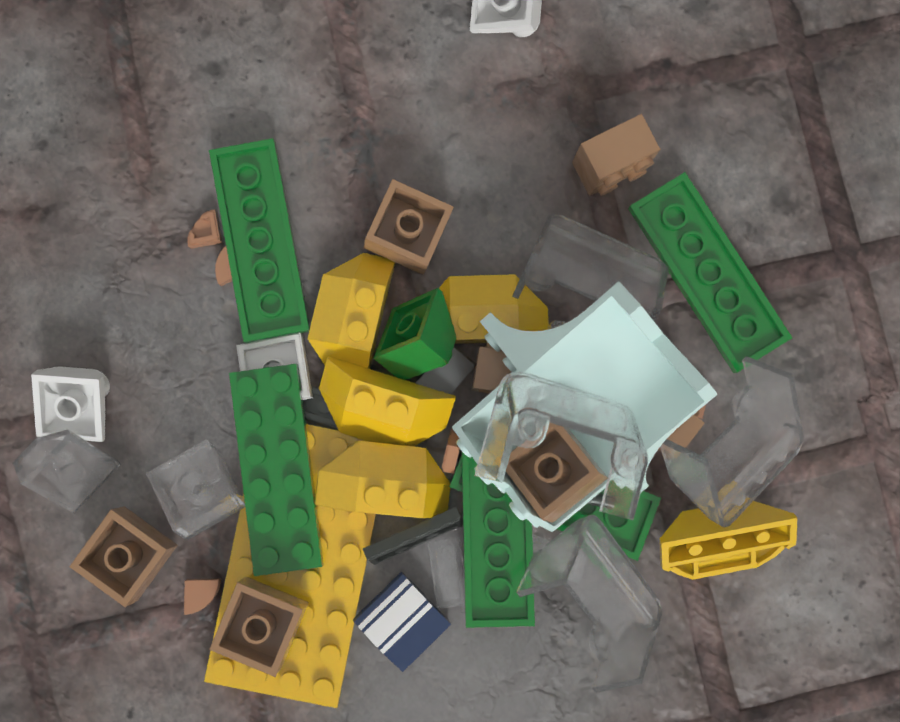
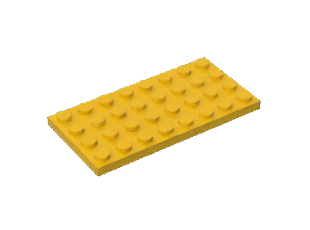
(323, 640)

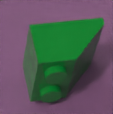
(417, 336)

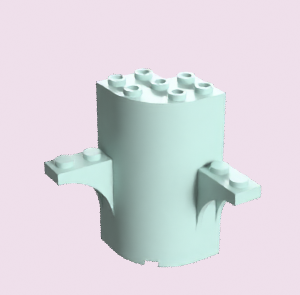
(606, 352)

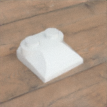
(505, 16)
(70, 401)

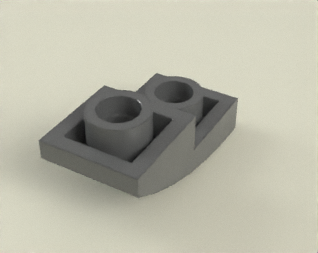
(449, 376)

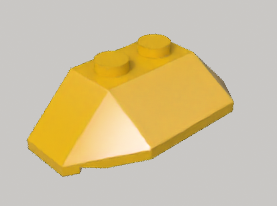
(476, 296)
(351, 309)
(381, 405)
(384, 481)
(702, 548)

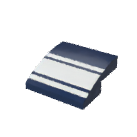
(401, 621)

